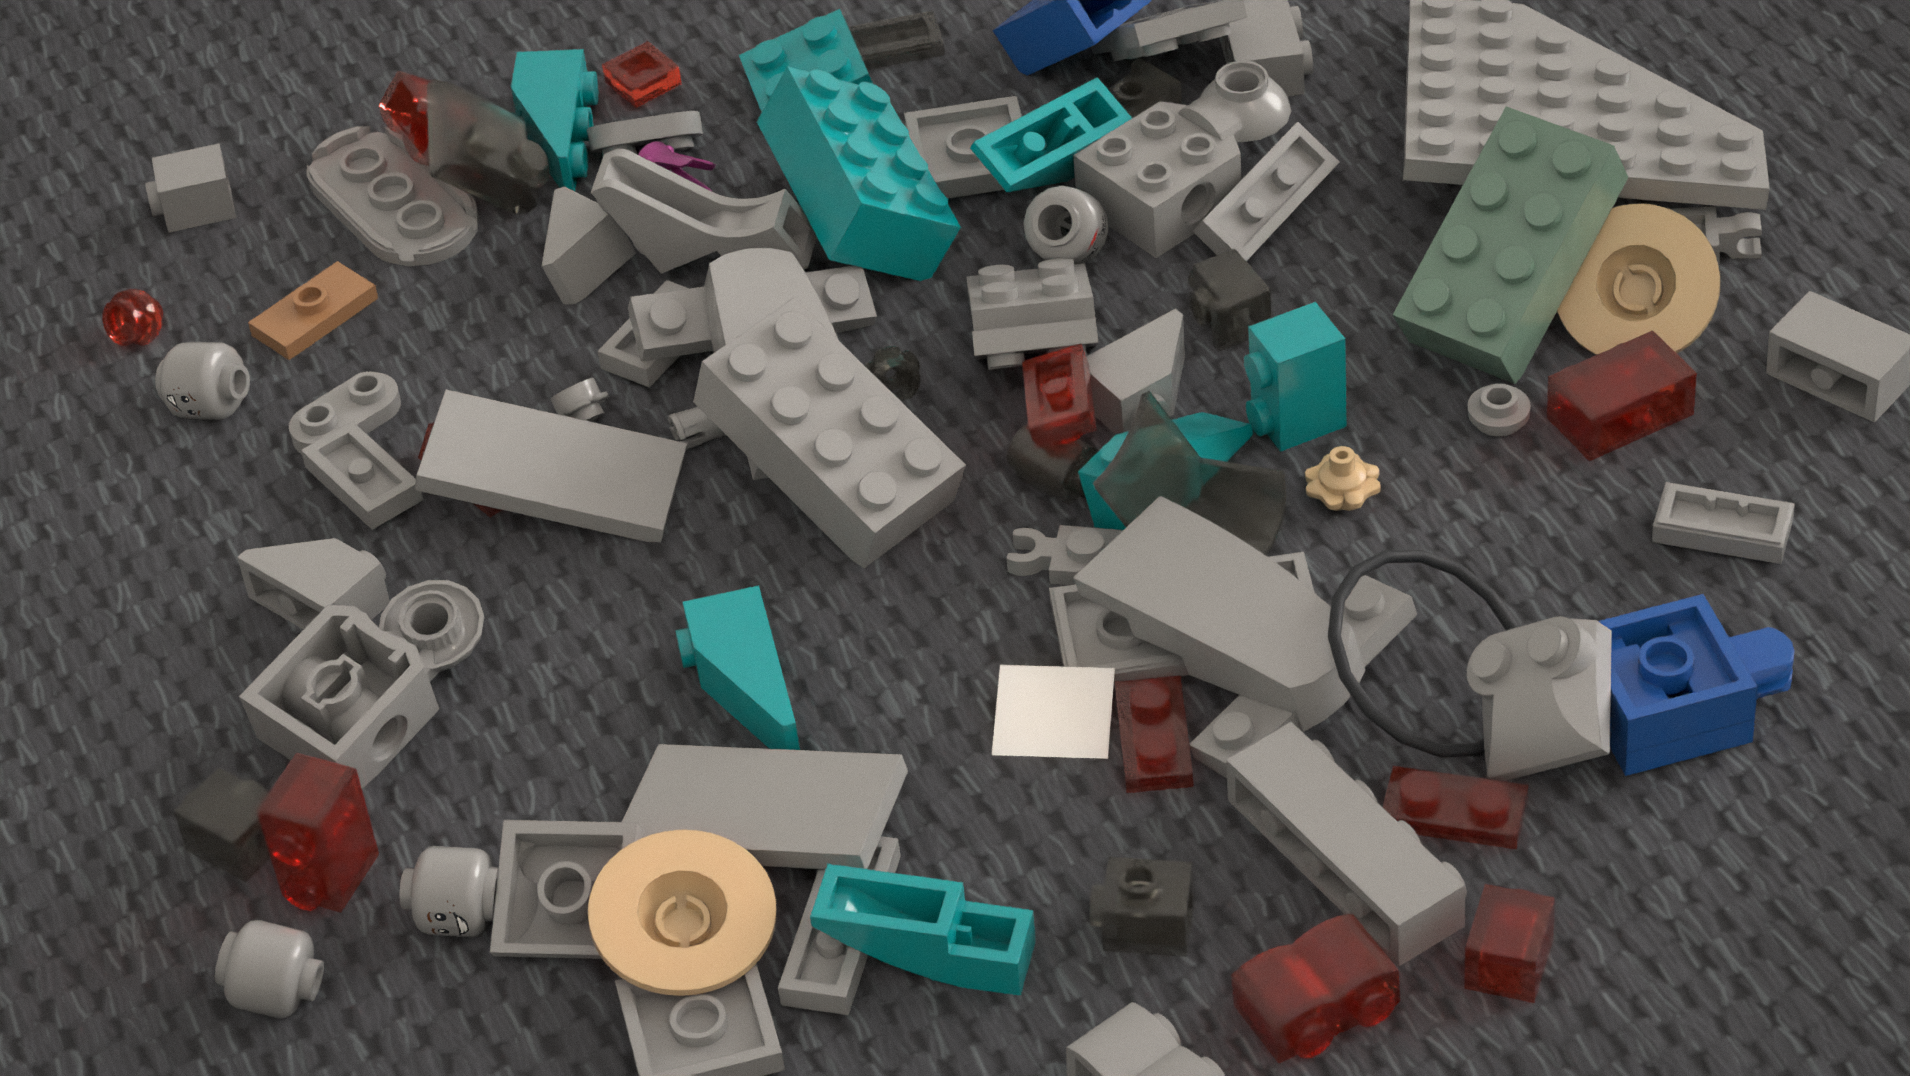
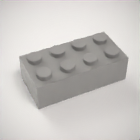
(828, 432)

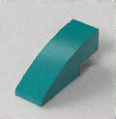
(926, 927)

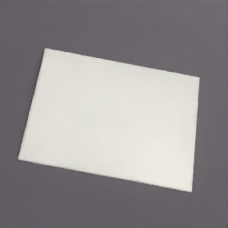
(1053, 711)

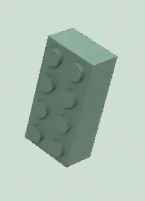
(1511, 244)

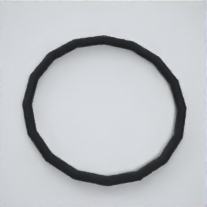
(1341, 660)

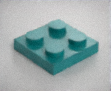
(819, 44)

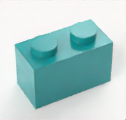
(1296, 377)

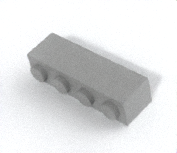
(1347, 842)

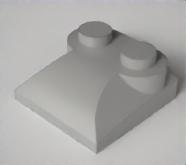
(1543, 695)
(548, 885)

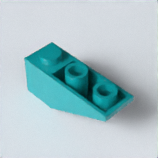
(554, 99)

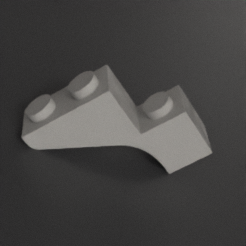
(681, 221)

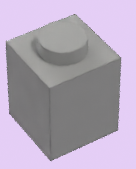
(191, 188)

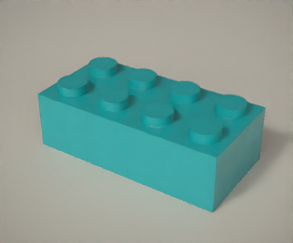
(858, 174)

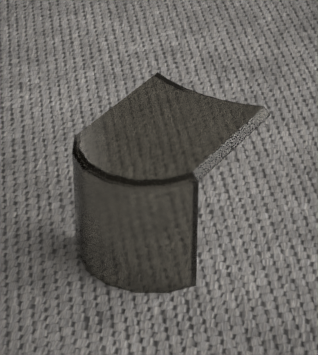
(1163, 463)

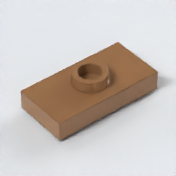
(313, 310)

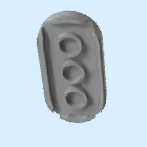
(391, 198)

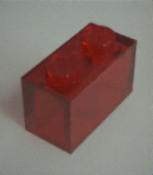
(1621, 395)
(318, 833)

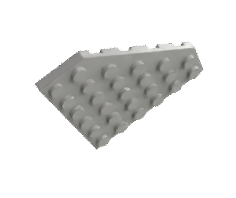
(1495, 54)

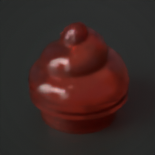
(132, 318)

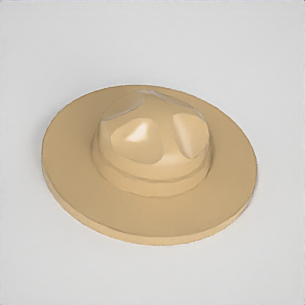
(1640, 277)
(682, 912)

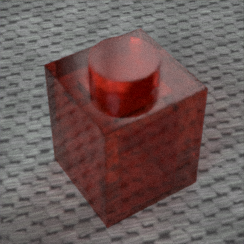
(1509, 943)

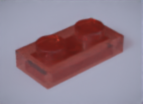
(1059, 396)
(1153, 734)
(1457, 806)

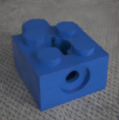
(1709, 676)

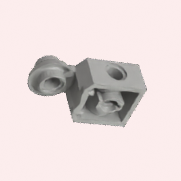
(1178, 159)
(364, 688)

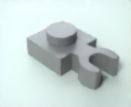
(1060, 555)

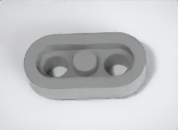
(671, 129)
(365, 399)

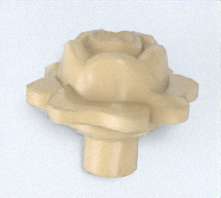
(1342, 480)

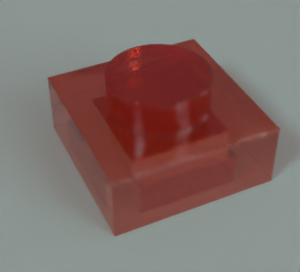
(641, 74)

